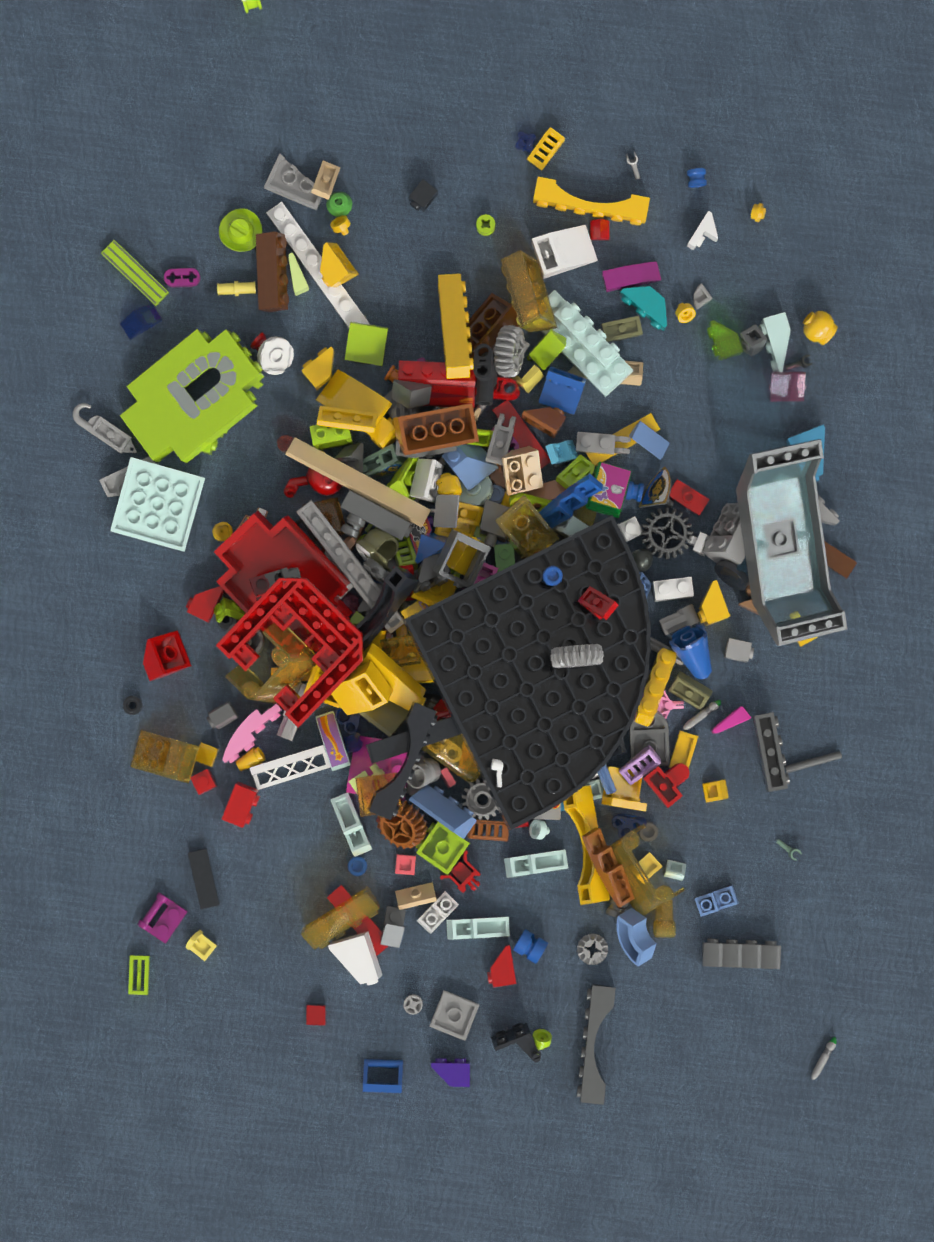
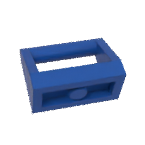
(382, 1087)

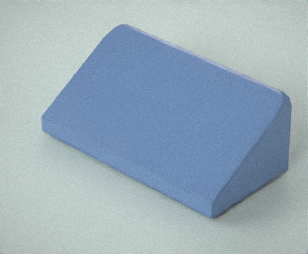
(649, 440)

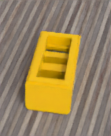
(550, 132)

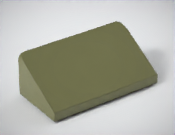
(690, 690)

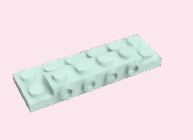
(588, 347)

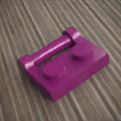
(167, 922)

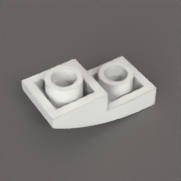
(437, 912)

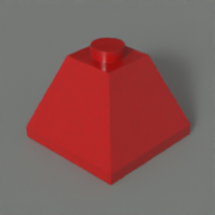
(165, 655)

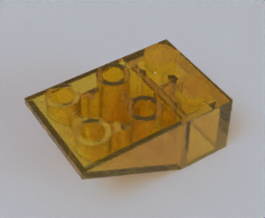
(165, 756)

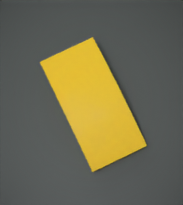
(351, 394)

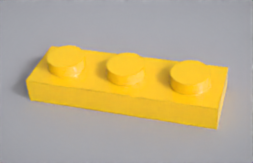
(347, 419)

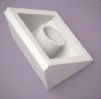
(425, 479)

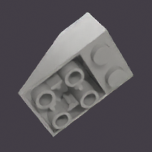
(727, 537)

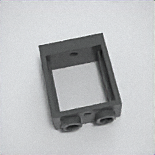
(476, 563)

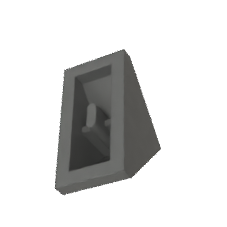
(411, 393)

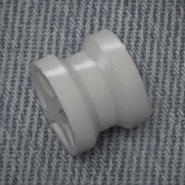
(411, 1006)

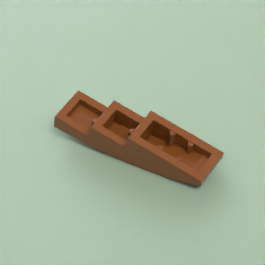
(608, 869)

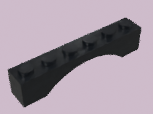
(394, 592)
(386, 798)

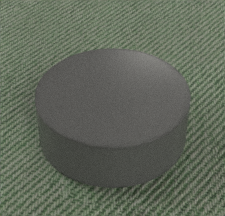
(649, 833)

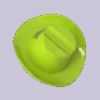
(239, 230)

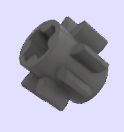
(401, 410)

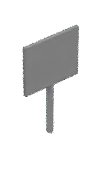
(446, 511)

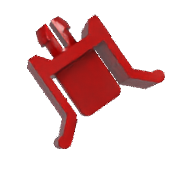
(462, 873)

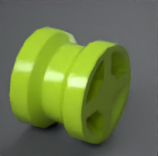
(483, 228)

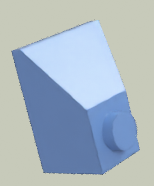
(469, 464)

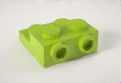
(442, 847)

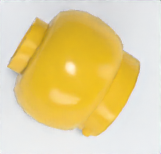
(819, 327)

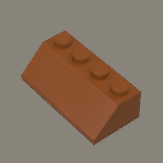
(436, 429)

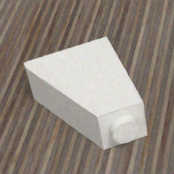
(358, 957)

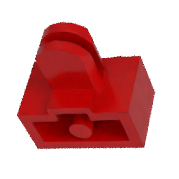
(666, 783)

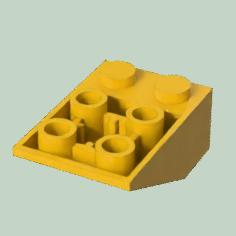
(363, 690)

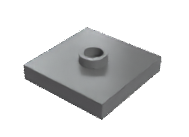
(454, 1015)

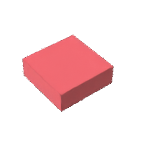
(447, 777)
(405, 864)

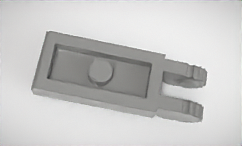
(500, 440)
(600, 443)

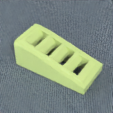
(298, 280)

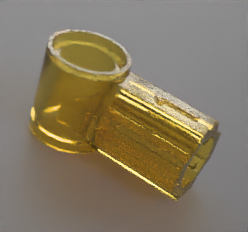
(664, 924)

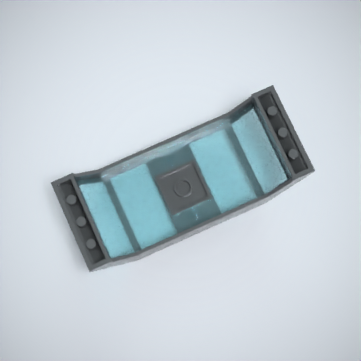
(787, 543)

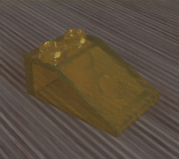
(526, 528)

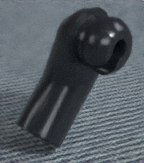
(433, 698)

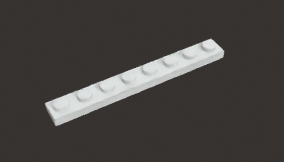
(312, 261)

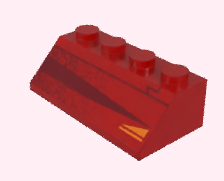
(444, 391)

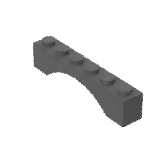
(601, 1003)

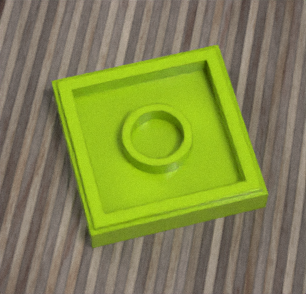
(366, 343)

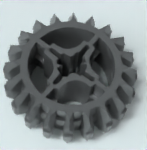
(658, 530)

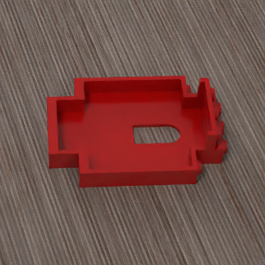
(262, 549)

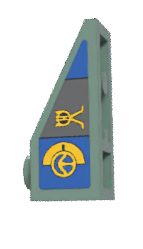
(383, 462)

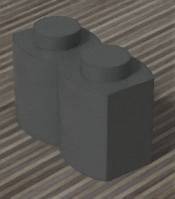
(222, 715)

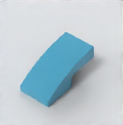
(562, 452)

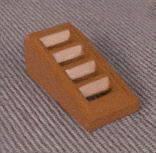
(505, 832)

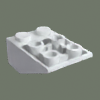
(563, 250)

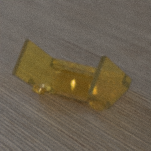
(293, 661)

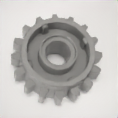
(474, 806)

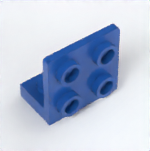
(562, 390)

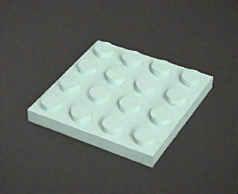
(157, 504)

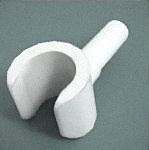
(497, 765)

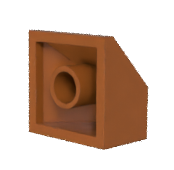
(545, 419)

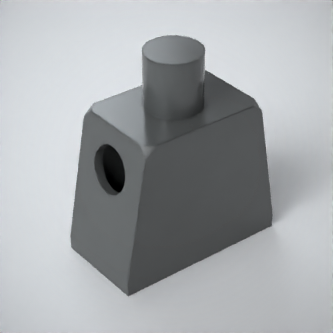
(488, 524)

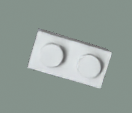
(672, 589)

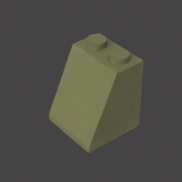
(387, 717)

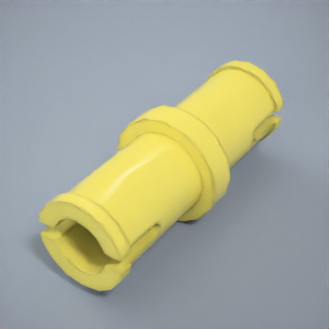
(236, 288)

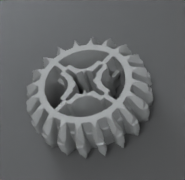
(509, 351)
(577, 656)

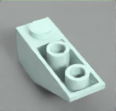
(777, 333)

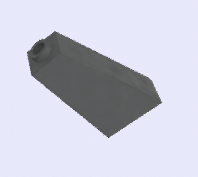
(377, 515)

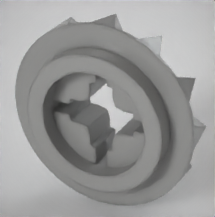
(600, 944)

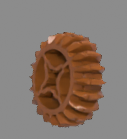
(404, 829)

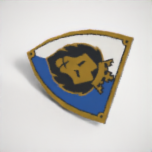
(658, 490)

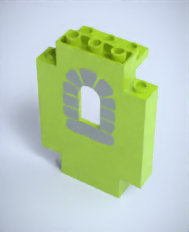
(168, 416)

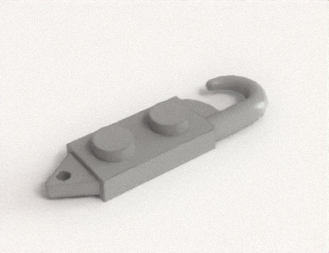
(104, 431)

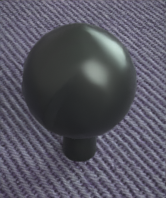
(643, 559)

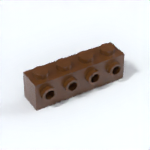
(272, 271)

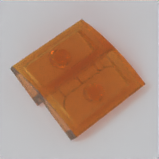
(367, 786)

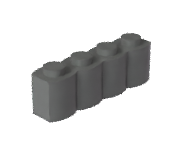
(741, 955)

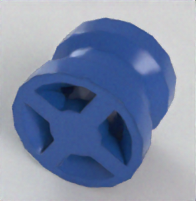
(696, 177)
(634, 491)

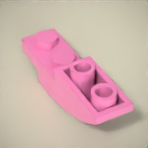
(243, 737)

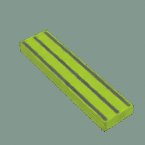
(135, 272)

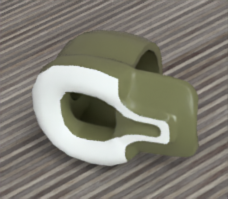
(378, 546)

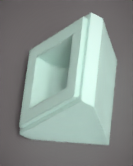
(675, 870)

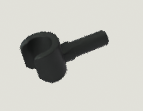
(799, 363)

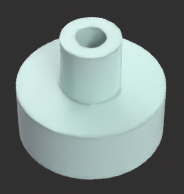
(538, 829)

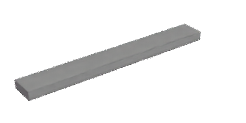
(344, 559)

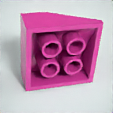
(361, 762)

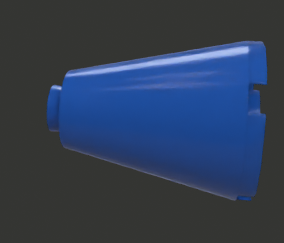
(693, 650)

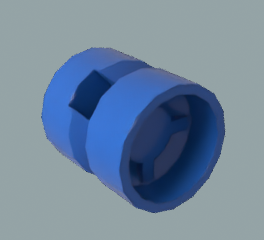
(530, 946)

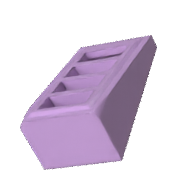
(643, 770)

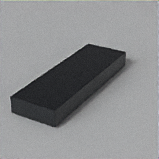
(203, 879)

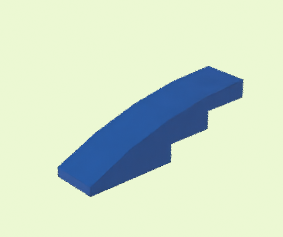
(571, 499)

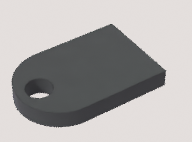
(654, 735)

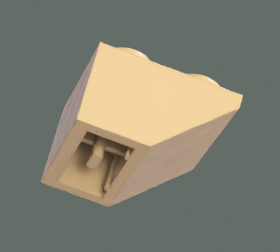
(522, 470)

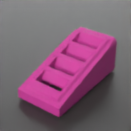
(736, 717)

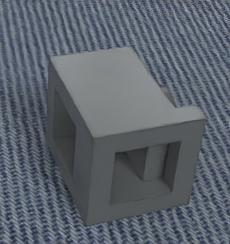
(750, 343)

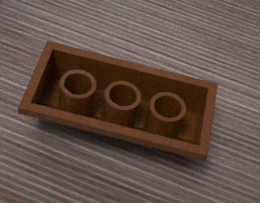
(488, 321)

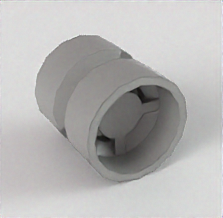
(425, 772)

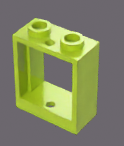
(329, 437)

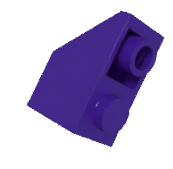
(453, 1073)

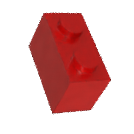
(241, 804)

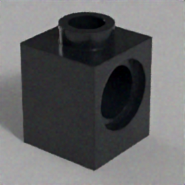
(422, 196)

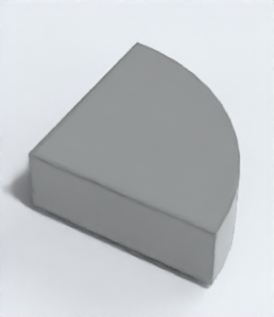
(701, 297)

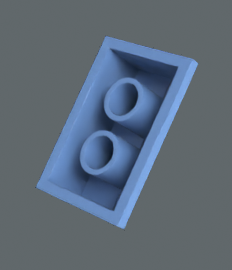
(444, 810)

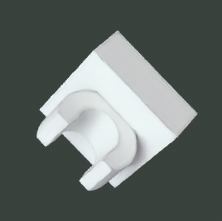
(699, 543)

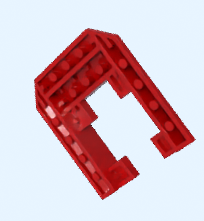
(283, 604)

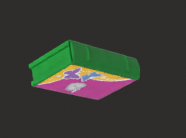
(615, 484)

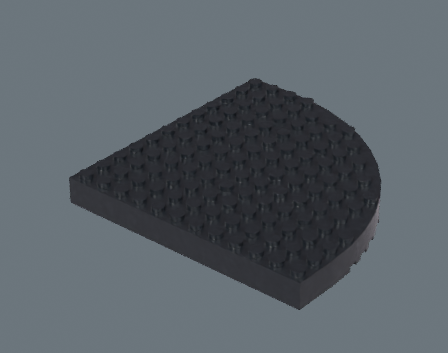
(497, 675)

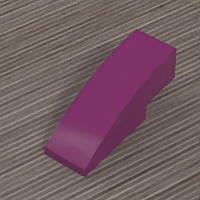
(631, 276)

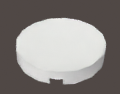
(275, 355)

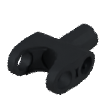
(486, 375)

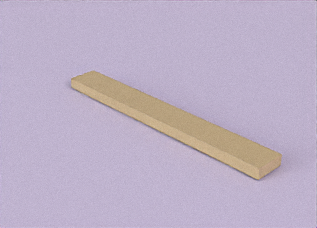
(358, 482)

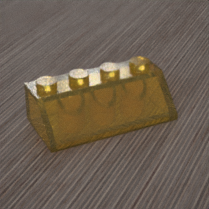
(528, 292)
(341, 918)

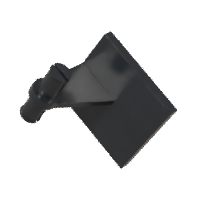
(521, 1036)

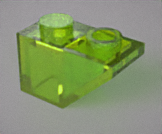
(725, 340)

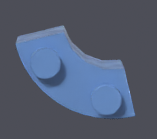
(635, 937)

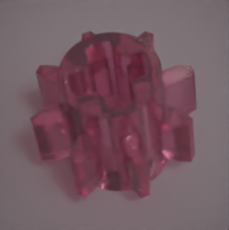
(351, 601)

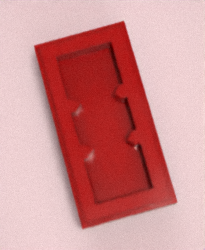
(688, 497)

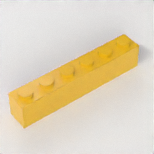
(454, 326)

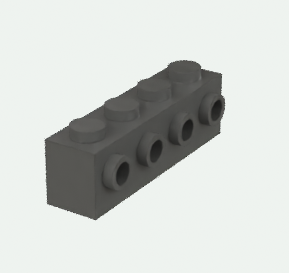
(770, 752)

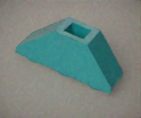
(648, 304)

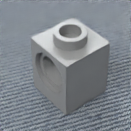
(738, 650)

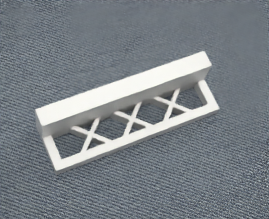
(275, 764)

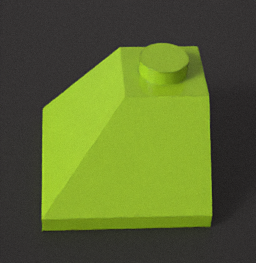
(403, 478)

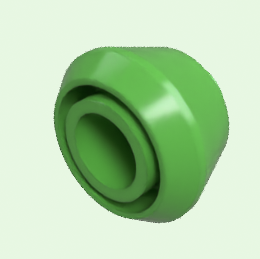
(335, 208)

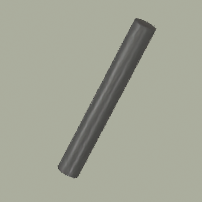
(813, 762)

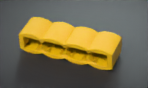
(655, 687)

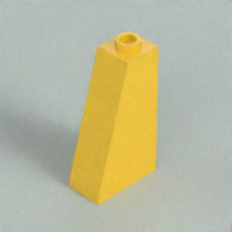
(404, 686)

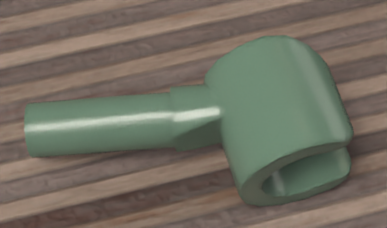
(790, 850)

